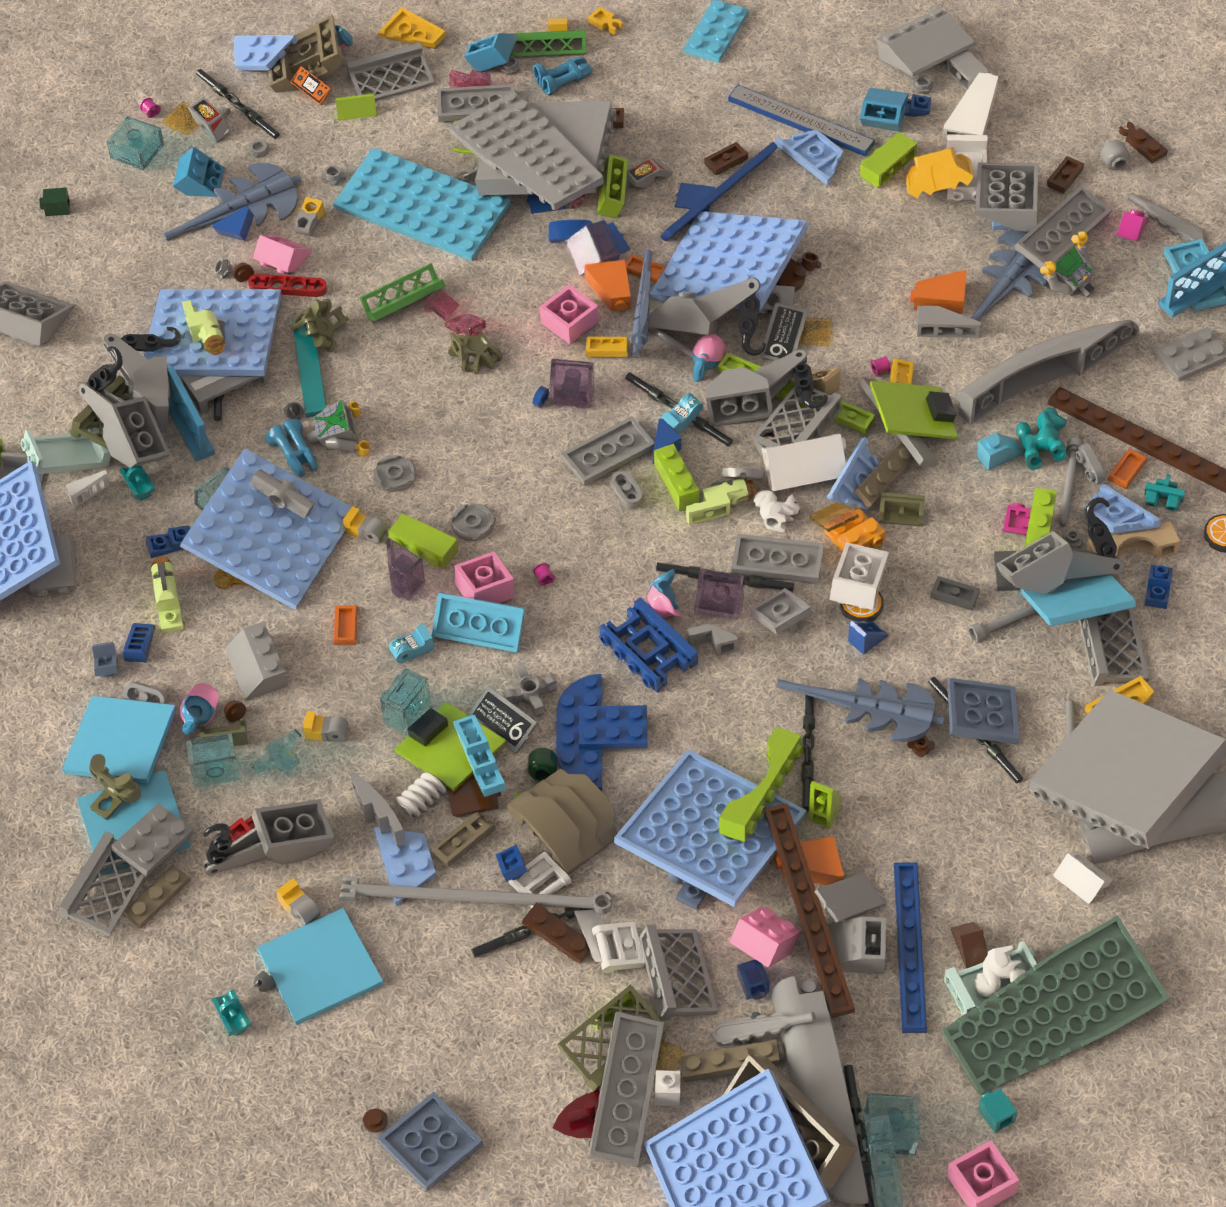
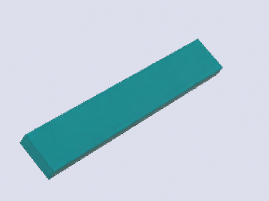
(309, 372)

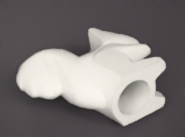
(775, 512)
(997, 967)

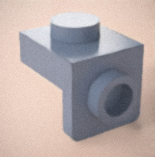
(105, 659)

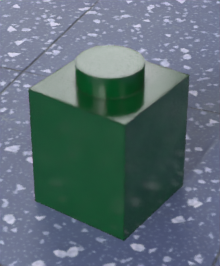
(55, 202)

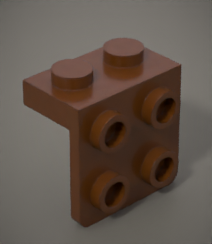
(470, 799)

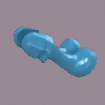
(549, 79)
(293, 429)

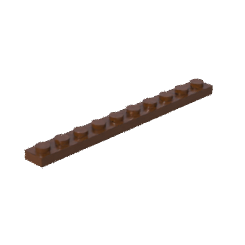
(1139, 438)
(809, 911)

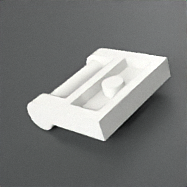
(539, 872)
(625, 943)

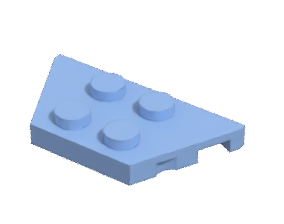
(260, 51)
(813, 153)
(853, 474)
(1122, 513)
(407, 864)

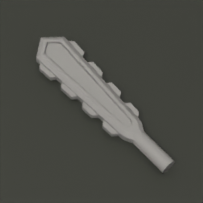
(1167, 219)
(746, 1028)

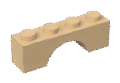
(1158, 541)

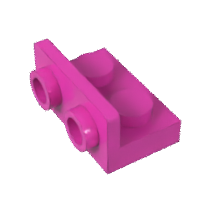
(1017, 519)

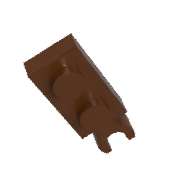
(1143, 142)

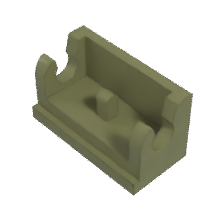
(901, 509)
(238, 732)

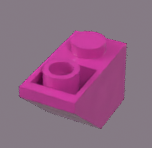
(1132, 225)

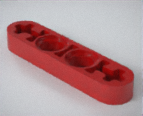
(288, 282)

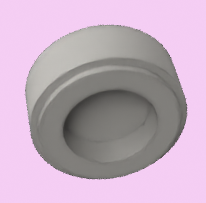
(258, 148)

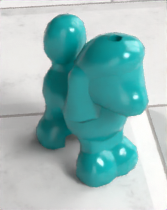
(1046, 439)

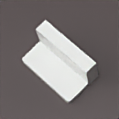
(1082, 876)

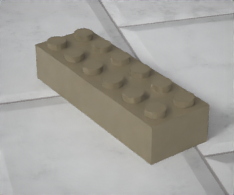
(824, 1140)

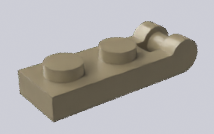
(462, 839)

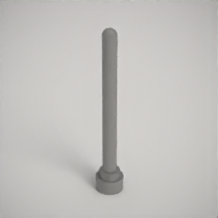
(1072, 445)
(979, 631)

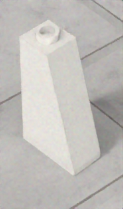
(974, 109)

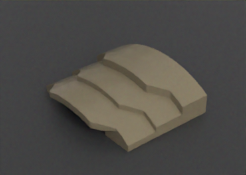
(315, 51)
(568, 817)

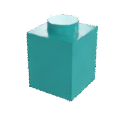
(997, 1110)

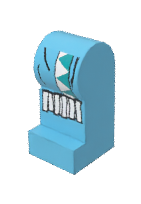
(683, 413)
(412, 645)

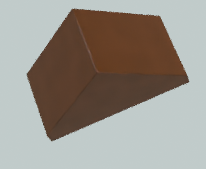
(970, 943)

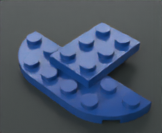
(588, 727)

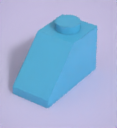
(997, 450)

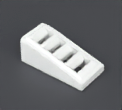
(87, 487)

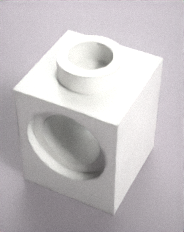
(667, 1088)

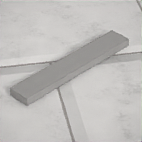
(913, 443)

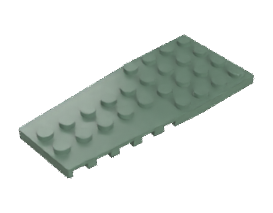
(1056, 1007)

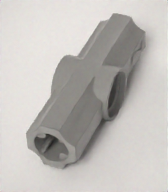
(282, 493)

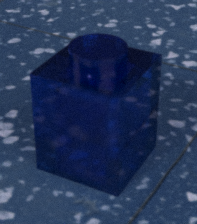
(753, 979)

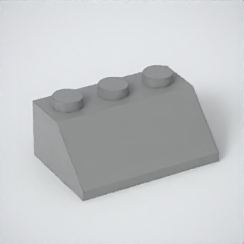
(256, 662)

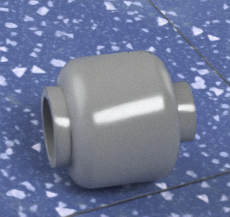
(1115, 155)

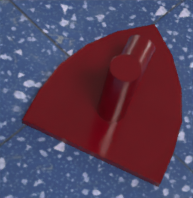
(579, 1116)

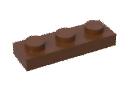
(556, 932)

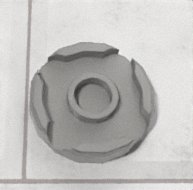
(394, 473)
(743, 473)
(472, 522)

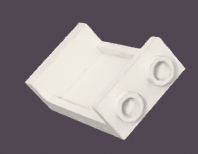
(976, 149)
(804, 462)

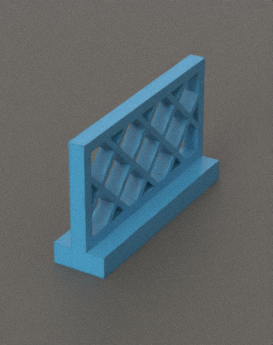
(1195, 281)
(187, 419)

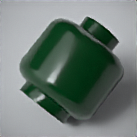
(542, 763)

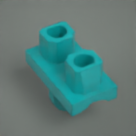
(138, 482)
(1164, 489)
(232, 1013)

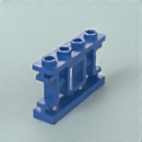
(660, 633)

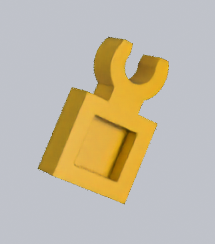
(604, 19)

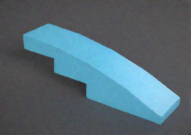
(479, 755)

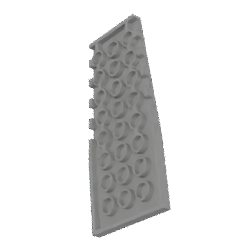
(528, 149)

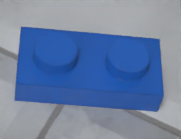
(511, 863)

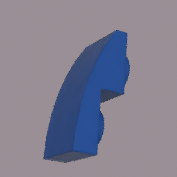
(918, 106)
(564, 229)
(166, 543)
(1158, 586)

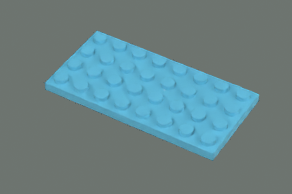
(422, 204)

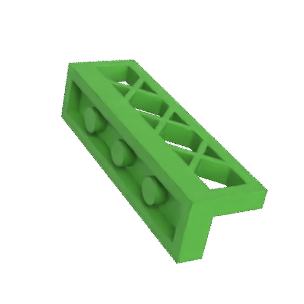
(550, 36)
(405, 299)

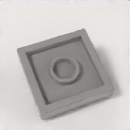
(781, 611)

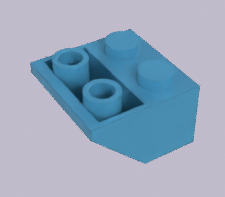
(490, 51)
(884, 109)
(198, 174)

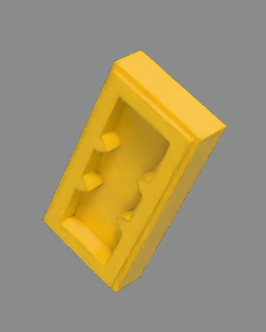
(607, 347)
(901, 371)

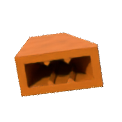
(610, 283)
(941, 291)
(821, 860)

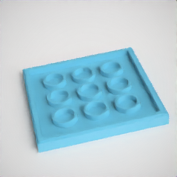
(1080, 599)
(124, 733)
(128, 814)
(320, 966)

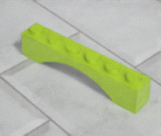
(742, 814)

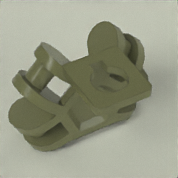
(319, 325)
(475, 345)
(119, 788)

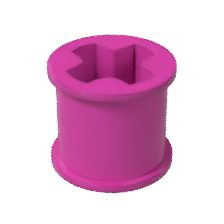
(150, 107)
(880, 365)
(543, 574)

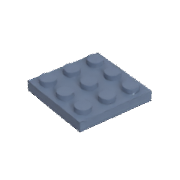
(983, 711)
(430, 1141)

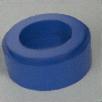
(540, 396)

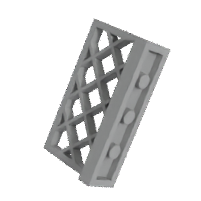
(381, 62)
(815, 426)
(1095, 649)
(87, 880)
(660, 979)

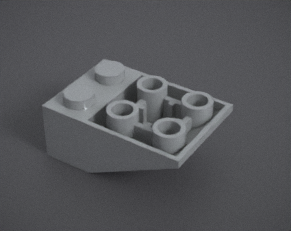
(860, 944)

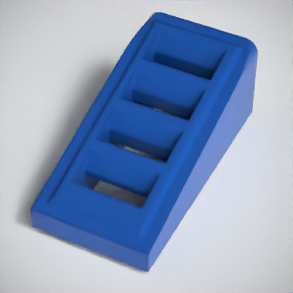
(137, 655)

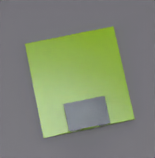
(915, 409)
(437, 748)

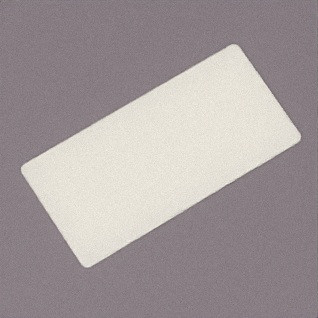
(587, 920)

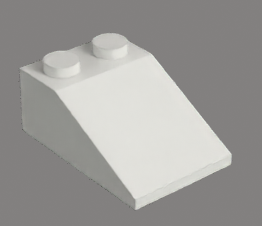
(858, 576)

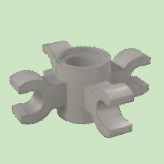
(530, 683)

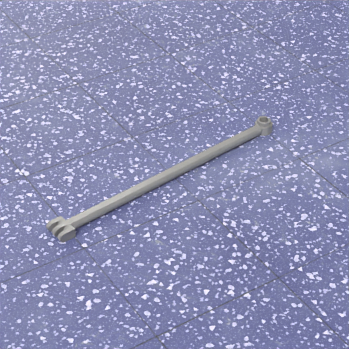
(352, 888)

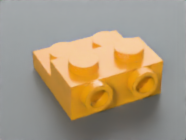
(859, 531)

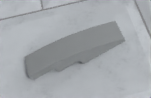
(376, 807)

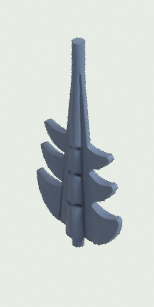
(272, 189)
(1011, 276)
(640, 326)
(911, 714)

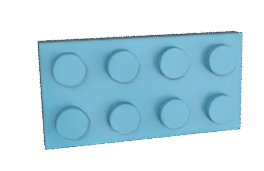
(716, 30)
(1183, 255)
(478, 622)

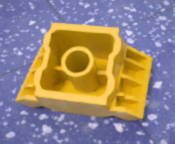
(938, 172)

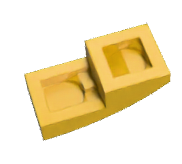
(558, 24)

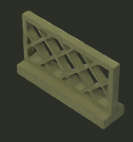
(88, 419)
(595, 1079)

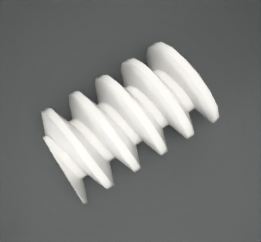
(418, 795)

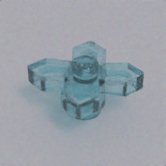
(279, 753)

